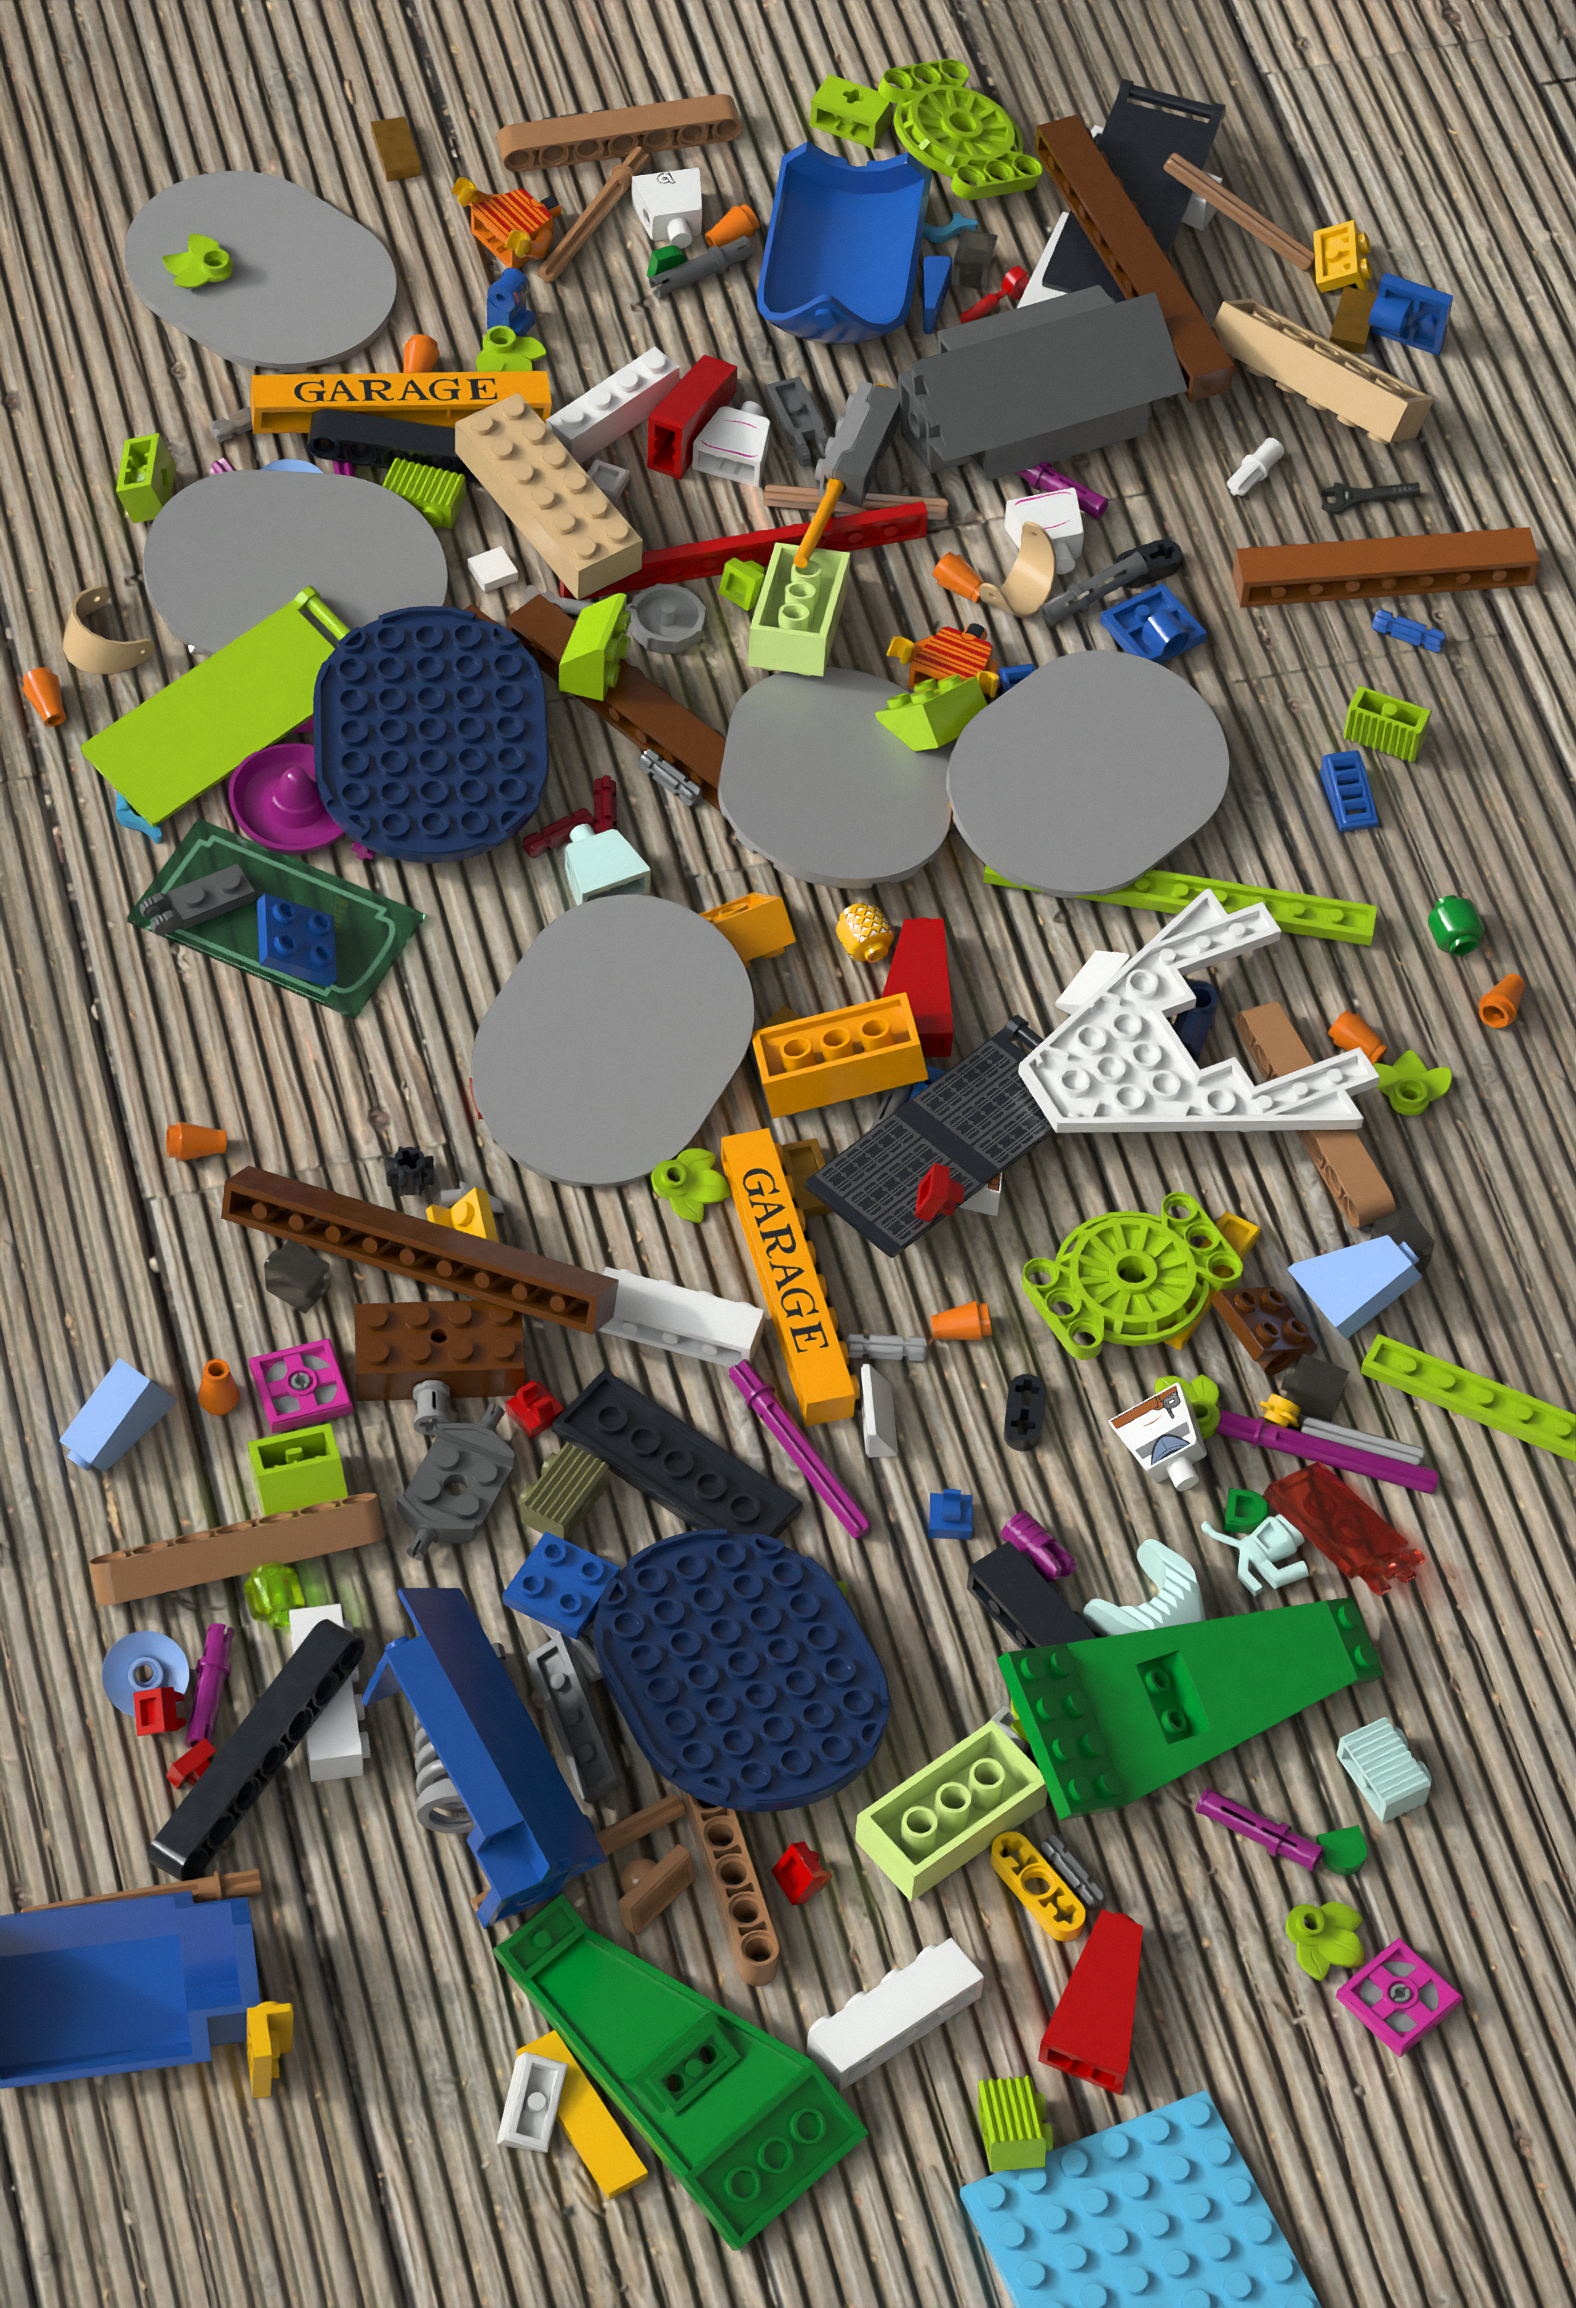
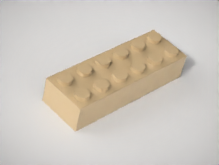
(1321, 371)
(548, 496)

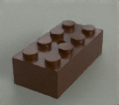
(459, 1342)

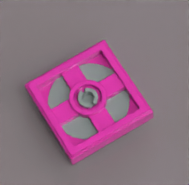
(300, 1385)
(1399, 1997)

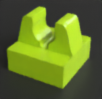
(742, 582)

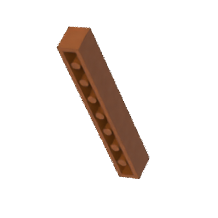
(1385, 567)

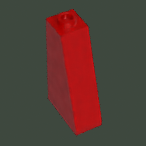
(686, 413)
(922, 972)
(1096, 2011)

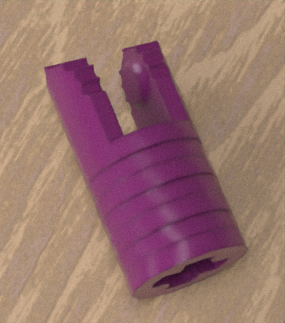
(1045, 1551)

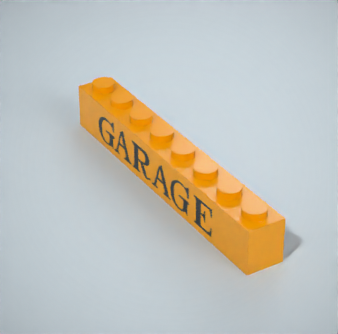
(432, 398)
(788, 1277)

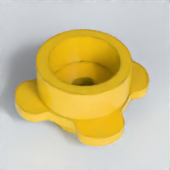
(1280, 1411)

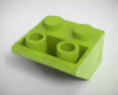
(595, 648)
(933, 712)
(296, 1469)

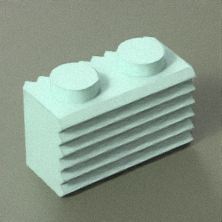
(1385, 1769)

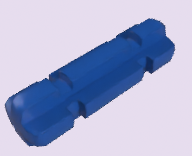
(1408, 630)

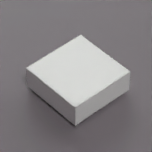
(609, 479)
(492, 569)

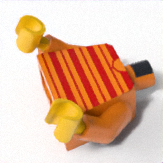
(510, 223)
(950, 654)

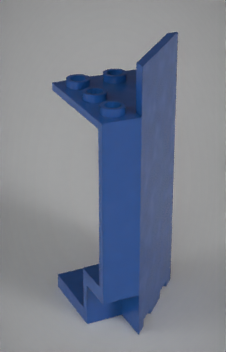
(524, 1815)
(122, 1986)

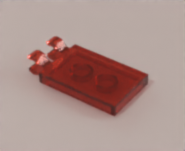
(1343, 1527)

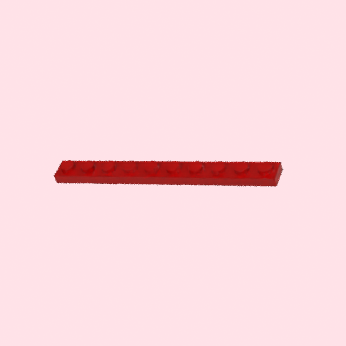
(709, 557)

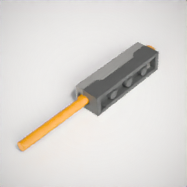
(852, 456)

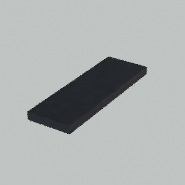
(673, 1461)

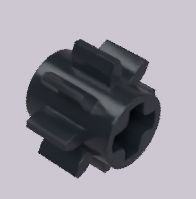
(409, 1171)

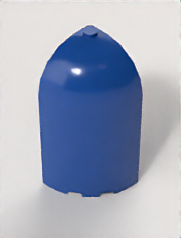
(842, 246)

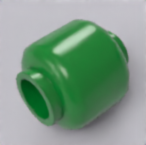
(1456, 925)

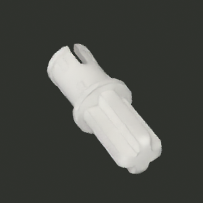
(1255, 467)

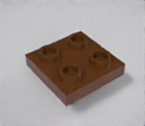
(1265, 1326)

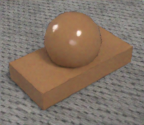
(653, 1886)

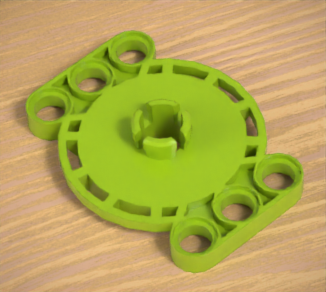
(958, 130)
(1141, 1248)

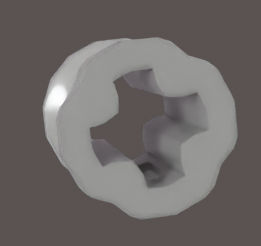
(430, 1407)

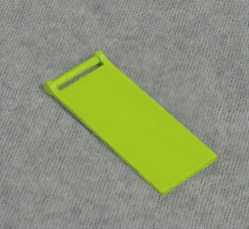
(217, 712)

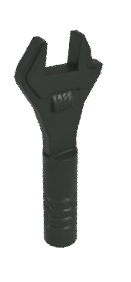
(1349, 496)

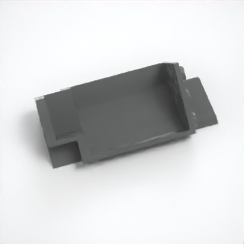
(1039, 383)

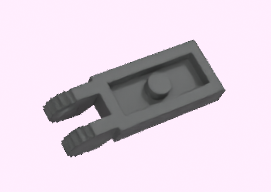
(797, 417)
(198, 900)

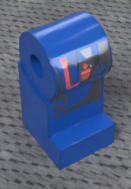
(508, 303)

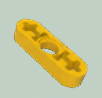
(1036, 1867)

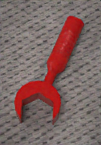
(1012, 285)

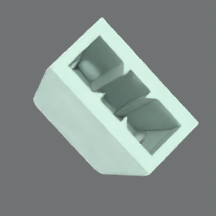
(603, 865)

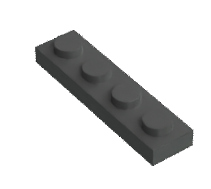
(576, 1719)

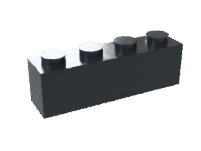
(1023, 1601)

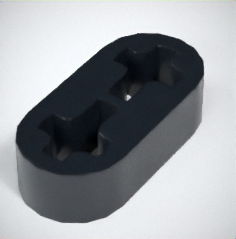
(1157, 566)
(1017, 1412)

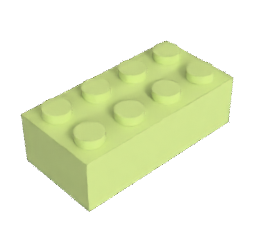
(798, 611)
(951, 1810)

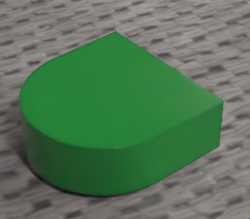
(665, 259)
(1245, 1511)
(1344, 1850)

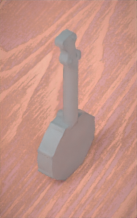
(662, 616)

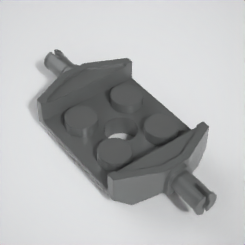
(462, 1455)

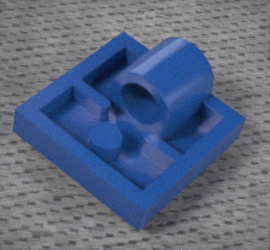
(1411, 314)
(1153, 625)
(296, 940)
(560, 1585)

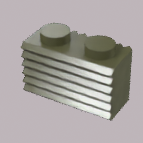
(564, 1492)

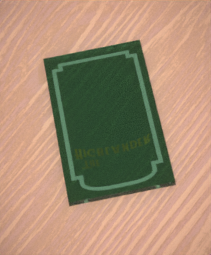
(367, 925)

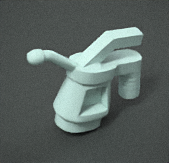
(1267, 1544)

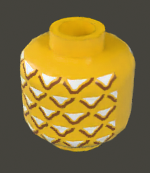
(864, 933)

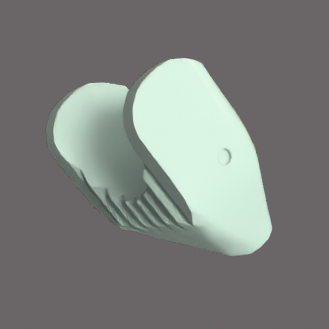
(1175, 1605)

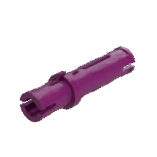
(1050, 480)
(212, 1672)
(1303, 1850)

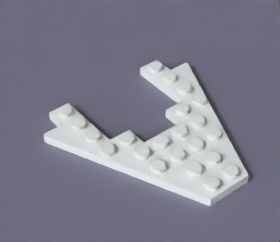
(1128, 1071)

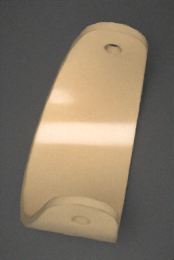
(1030, 577)
(93, 652)

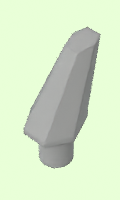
(451, 1197)

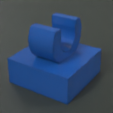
(950, 1515)

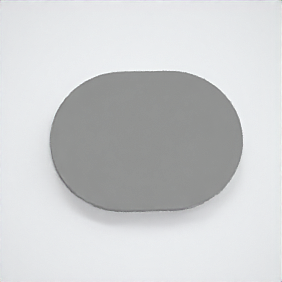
(302, 280)
(256, 538)
(1087, 773)
(828, 785)
(612, 1040)

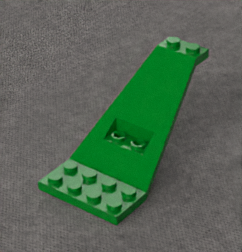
(1158, 1702)
(737, 2129)

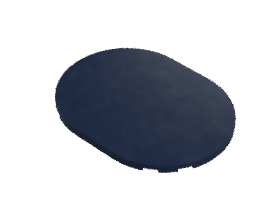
(430, 735)
(741, 1670)

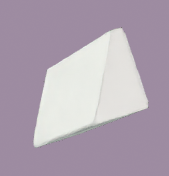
(1090, 978)
(877, 1414)
(532, 2103)

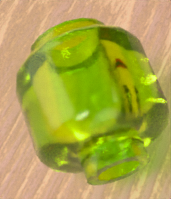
(272, 1593)

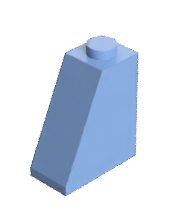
(1357, 1280)
(115, 1417)

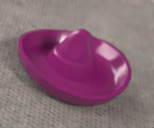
(279, 801)

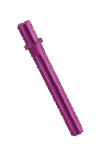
(762, 1399)
(1327, 1452)

